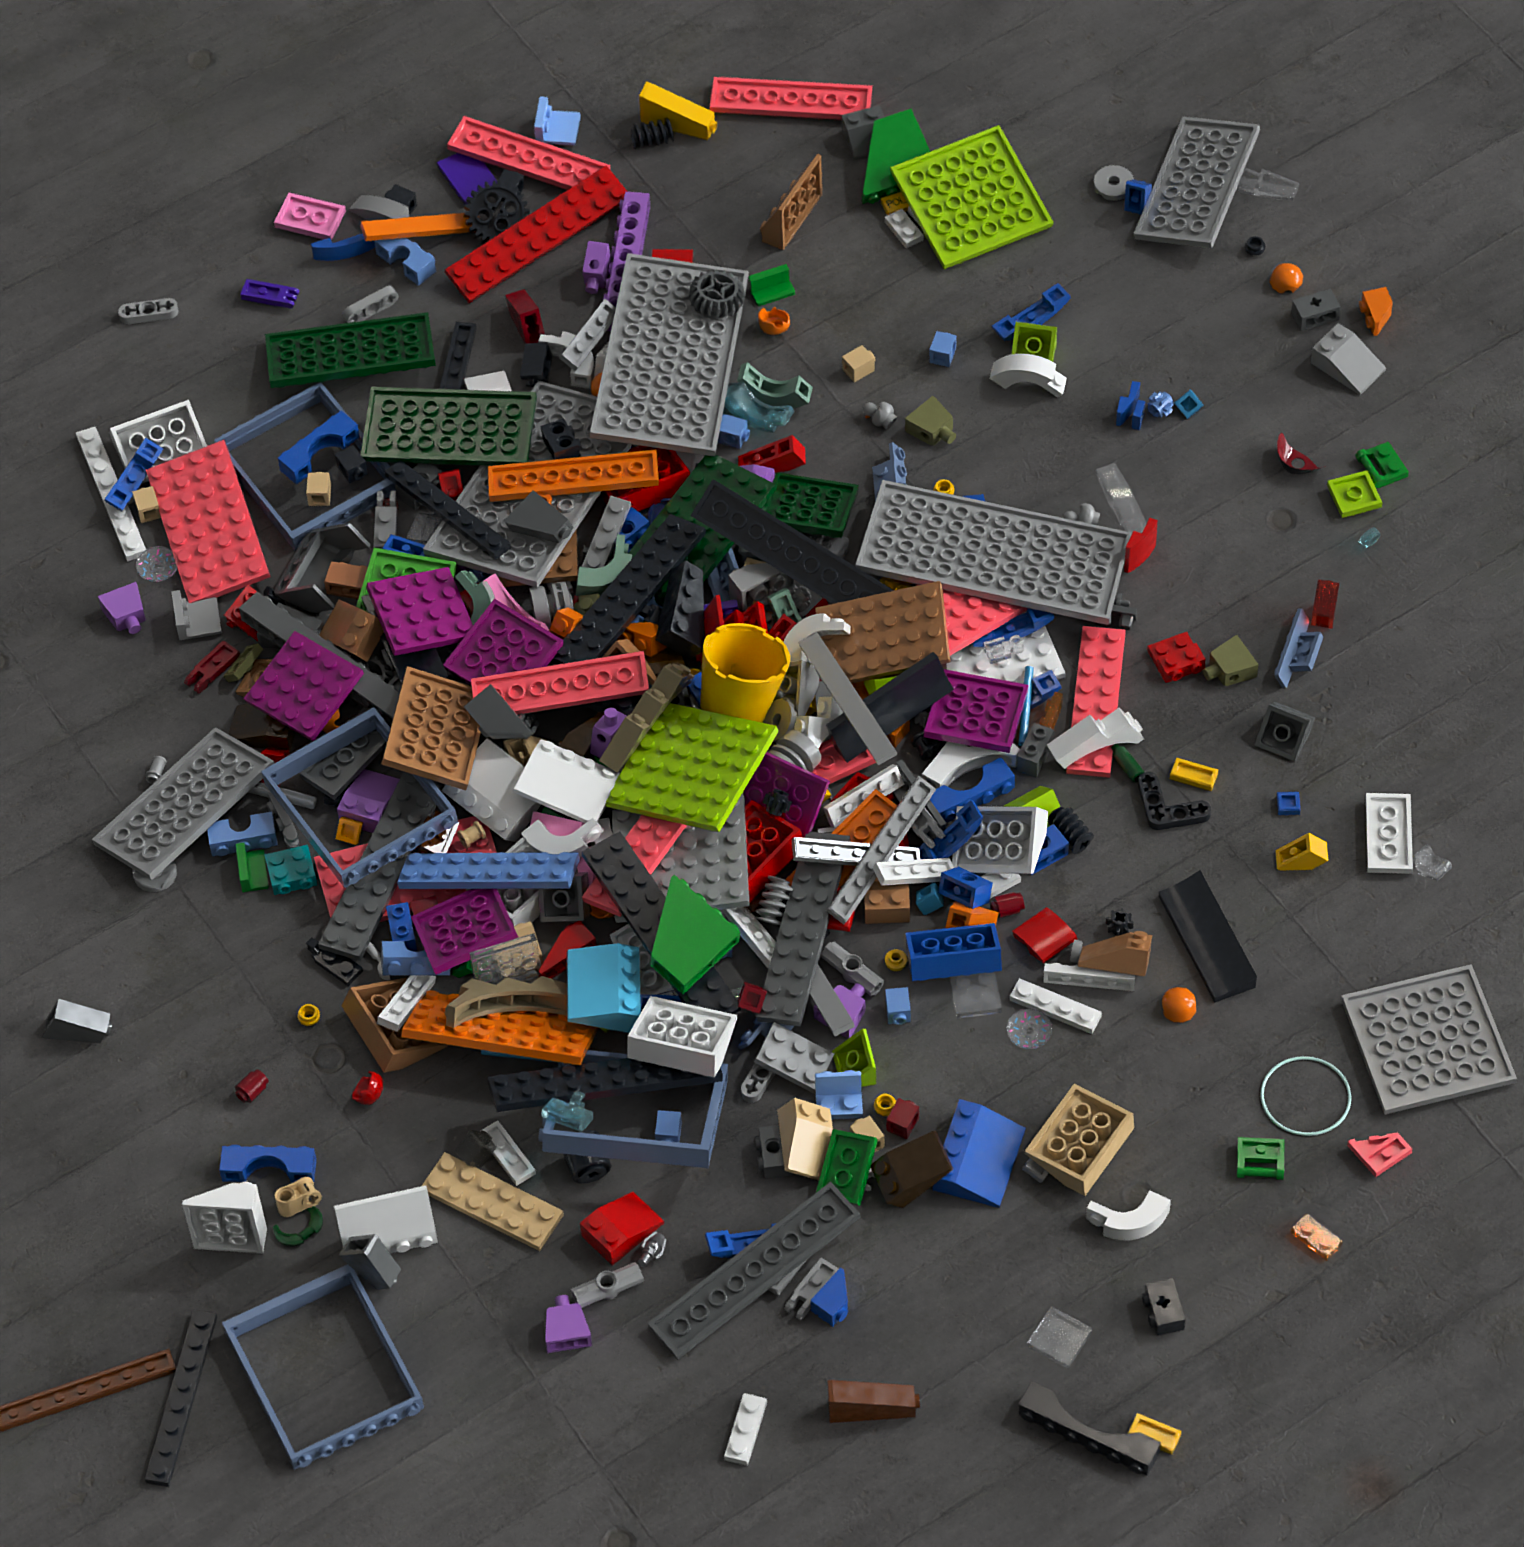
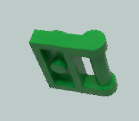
(1387, 462)
(1260, 1151)

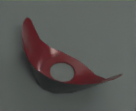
(1288, 454)

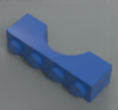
(336, 432)
(995, 780)
(240, 1161)

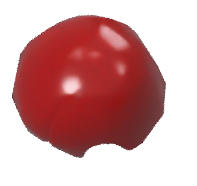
(368, 1089)

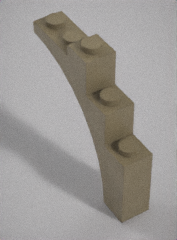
(651, 705)
(483, 998)

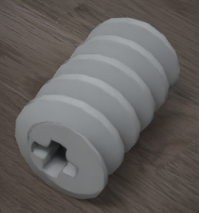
(774, 900)

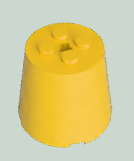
(742, 671)

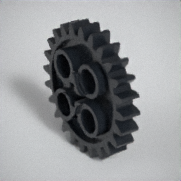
(480, 205)

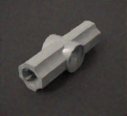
(842, 961)
(620, 1280)

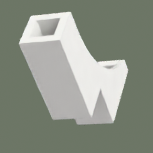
(815, 727)
(1095, 734)
(959, 759)

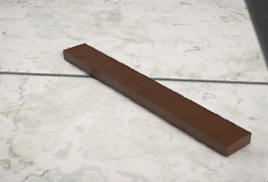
(86, 1389)

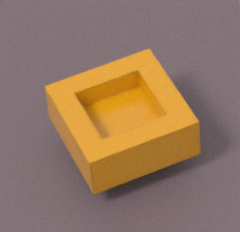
(349, 830)

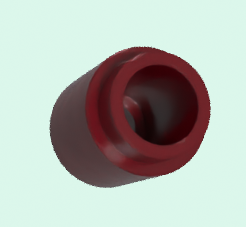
(1007, 904)
(251, 1086)

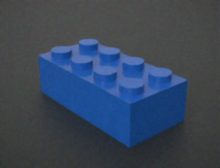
(953, 952)

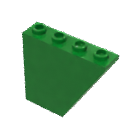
(891, 143)
(690, 937)

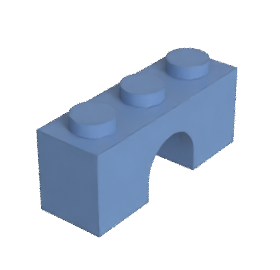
(418, 263)
(258, 835)
(400, 961)

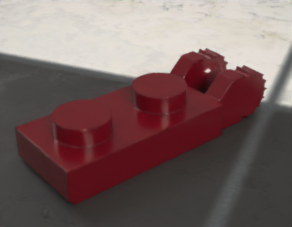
(212, 666)

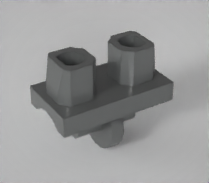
(1124, 612)

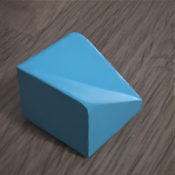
(1188, 403)
(929, 899)

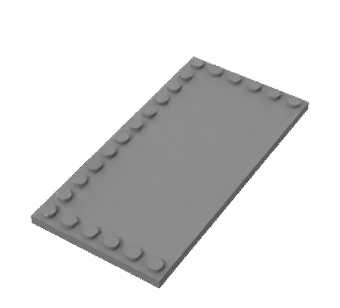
(665, 361)
(994, 552)
(529, 556)

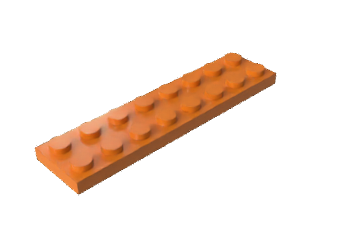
(573, 475)

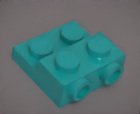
(291, 870)

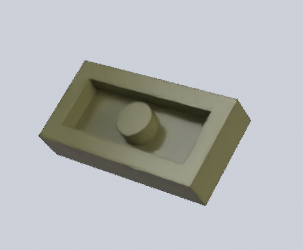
(243, 663)

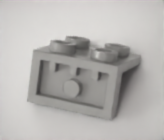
(196, 618)

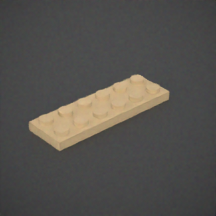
(492, 1201)

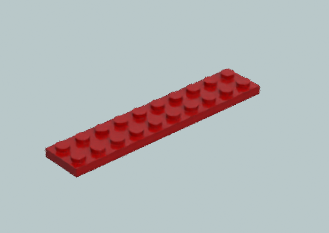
(536, 234)

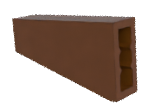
(870, 1401)

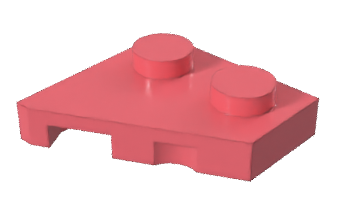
(1380, 1152)

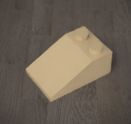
(804, 1137)

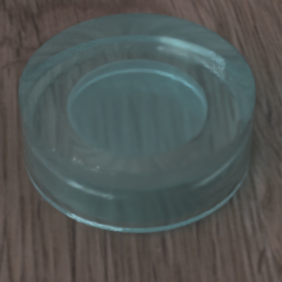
(1370, 537)

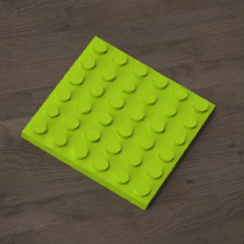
(971, 197)
(692, 767)

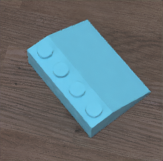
(604, 986)

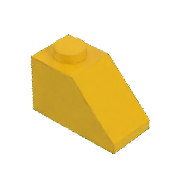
(1302, 854)

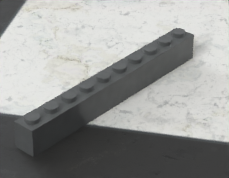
(278, 626)

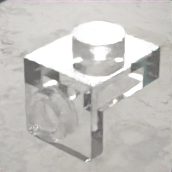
(1430, 864)

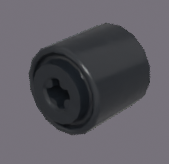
(587, 1168)

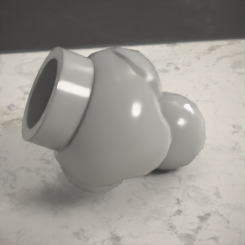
(883, 416)
(1087, 514)

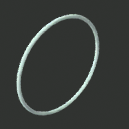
(1305, 1133)

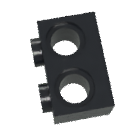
(560, 440)

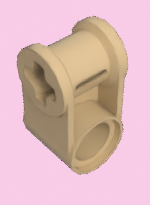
(295, 1197)

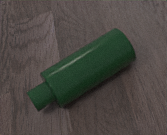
(1127, 762)

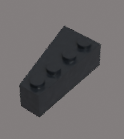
(683, 611)

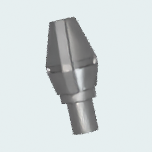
(652, 1248)

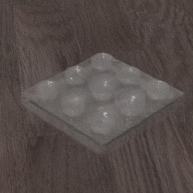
(511, 959)

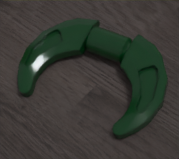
(315, 1225)

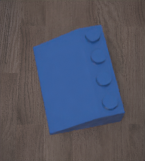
(981, 1153)

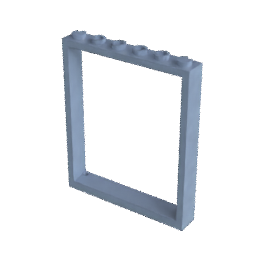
(279, 413)
(323, 748)
(634, 1148)
(291, 1301)

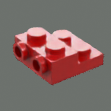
(1177, 657)

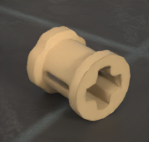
(471, 834)

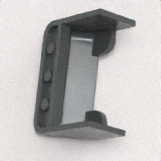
(307, 570)
(498, 718)

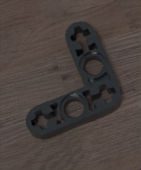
(1166, 813)

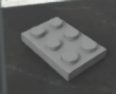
(793, 1057)

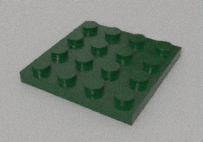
(812, 504)

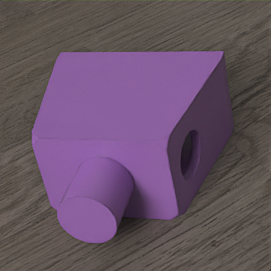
(596, 266)
(123, 608)
(605, 730)
(853, 1003)
(566, 1326)

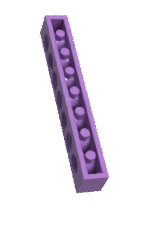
(628, 239)

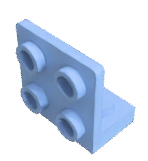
(555, 126)
(840, 1093)

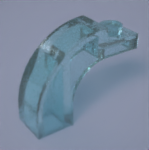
(758, 414)

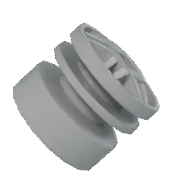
(545, 605)
(797, 749)

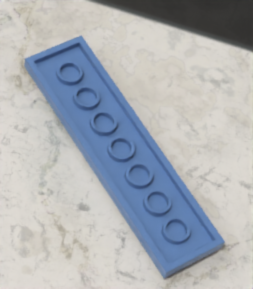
(488, 870)

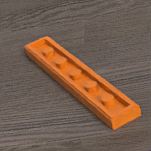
(414, 226)

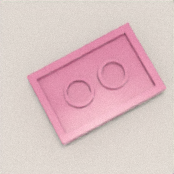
(309, 216)

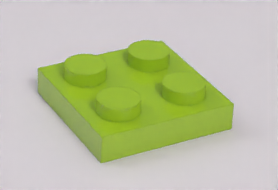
(1354, 494)

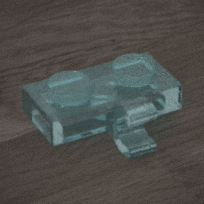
(570, 1113)

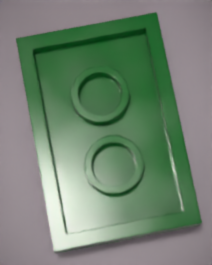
(848, 1164)

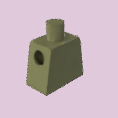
(930, 423)
(1231, 663)

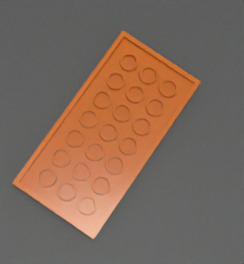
(510, 1032)

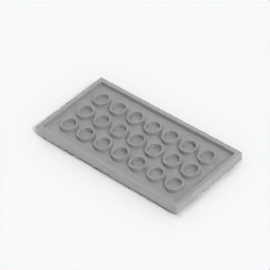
(1197, 182)
(183, 803)

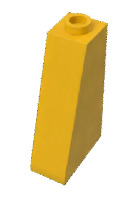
(683, 114)

